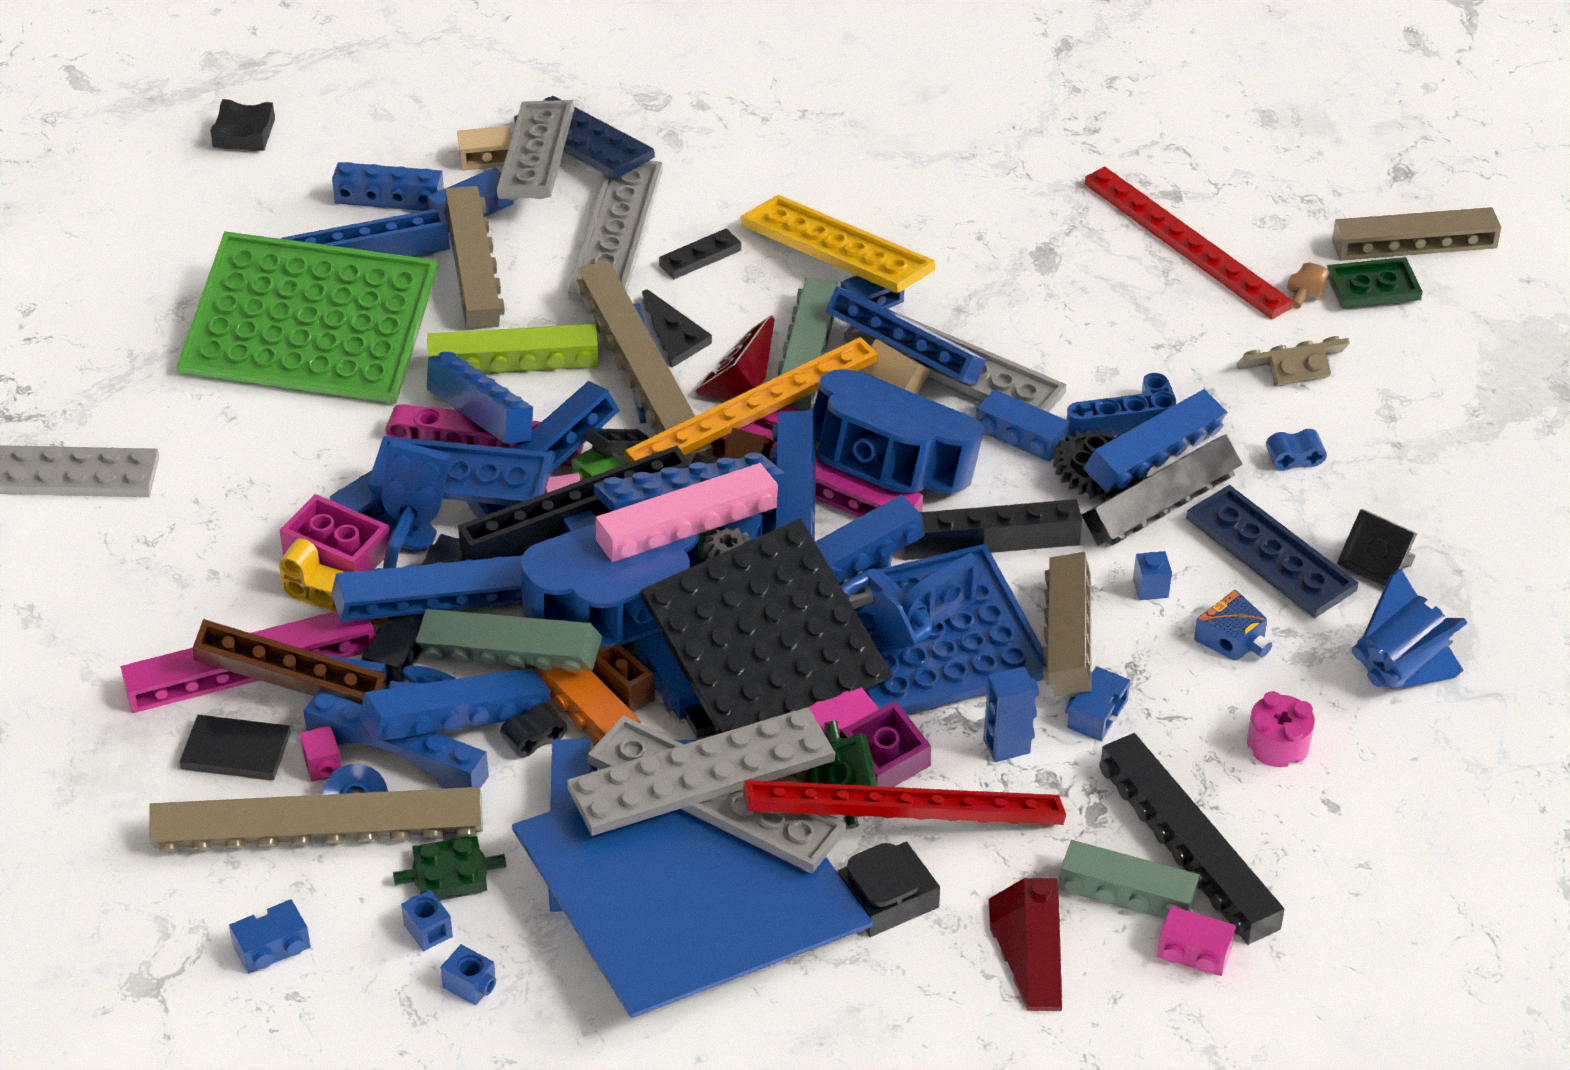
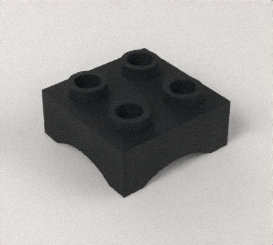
(243, 125)

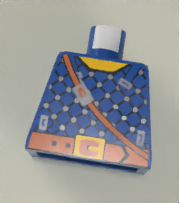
(1233, 628)

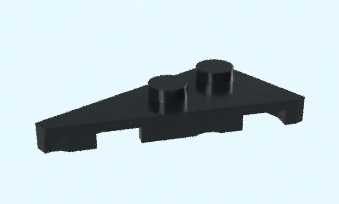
(678, 333)

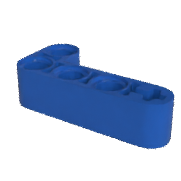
(1122, 412)

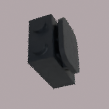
(891, 885)

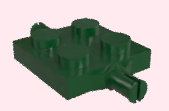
(851, 764)
(450, 867)

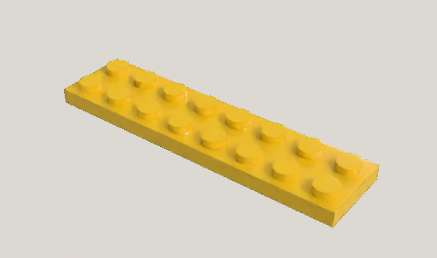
(838, 243)

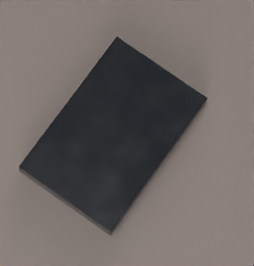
(235, 747)

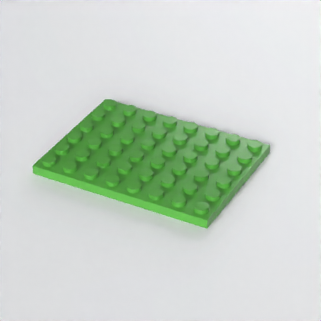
(309, 317)

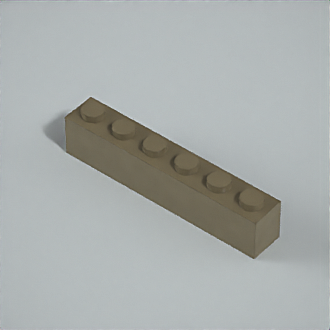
(1416, 233)
(472, 257)
(1068, 625)

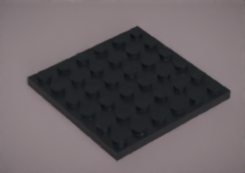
(764, 630)

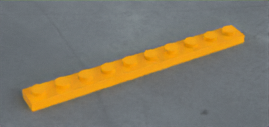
(755, 402)

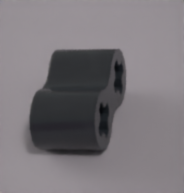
(533, 729)

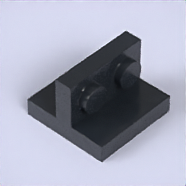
(1377, 547)

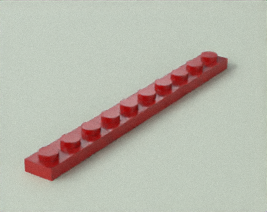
(1189, 243)
(903, 802)

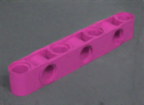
(446, 426)

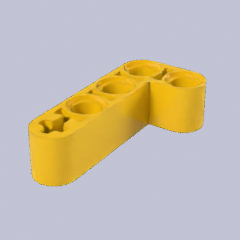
(307, 579)

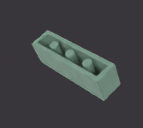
(1126, 880)

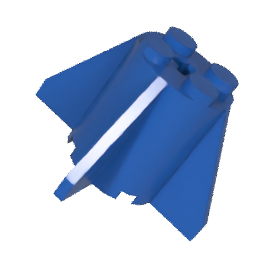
(1407, 639)

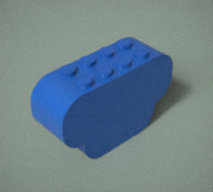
(893, 435)
(579, 583)

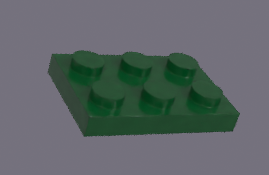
(1374, 282)

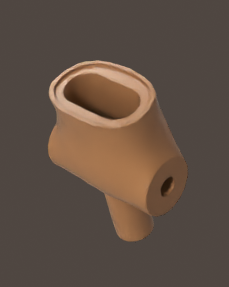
(1308, 281)

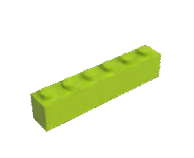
(521, 348)

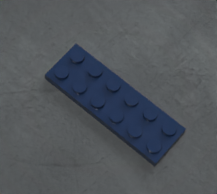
(603, 145)
(1272, 551)

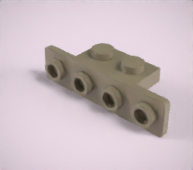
(1297, 363)

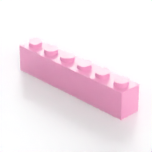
(686, 512)

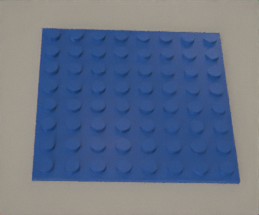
(683, 902)

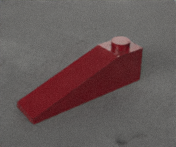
(742, 367)
(1028, 932)

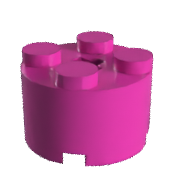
(1280, 729)

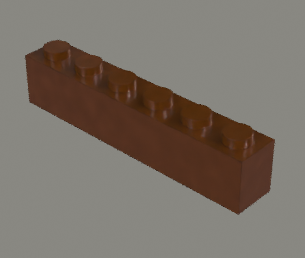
(282, 663)

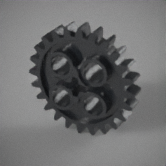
(1074, 454)

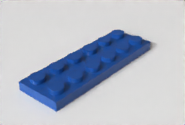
(480, 471)
(620, 493)

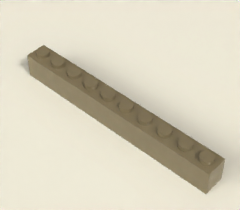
(634, 350)
(315, 818)

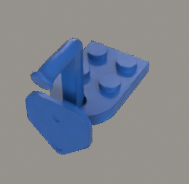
(415, 480)
(909, 617)

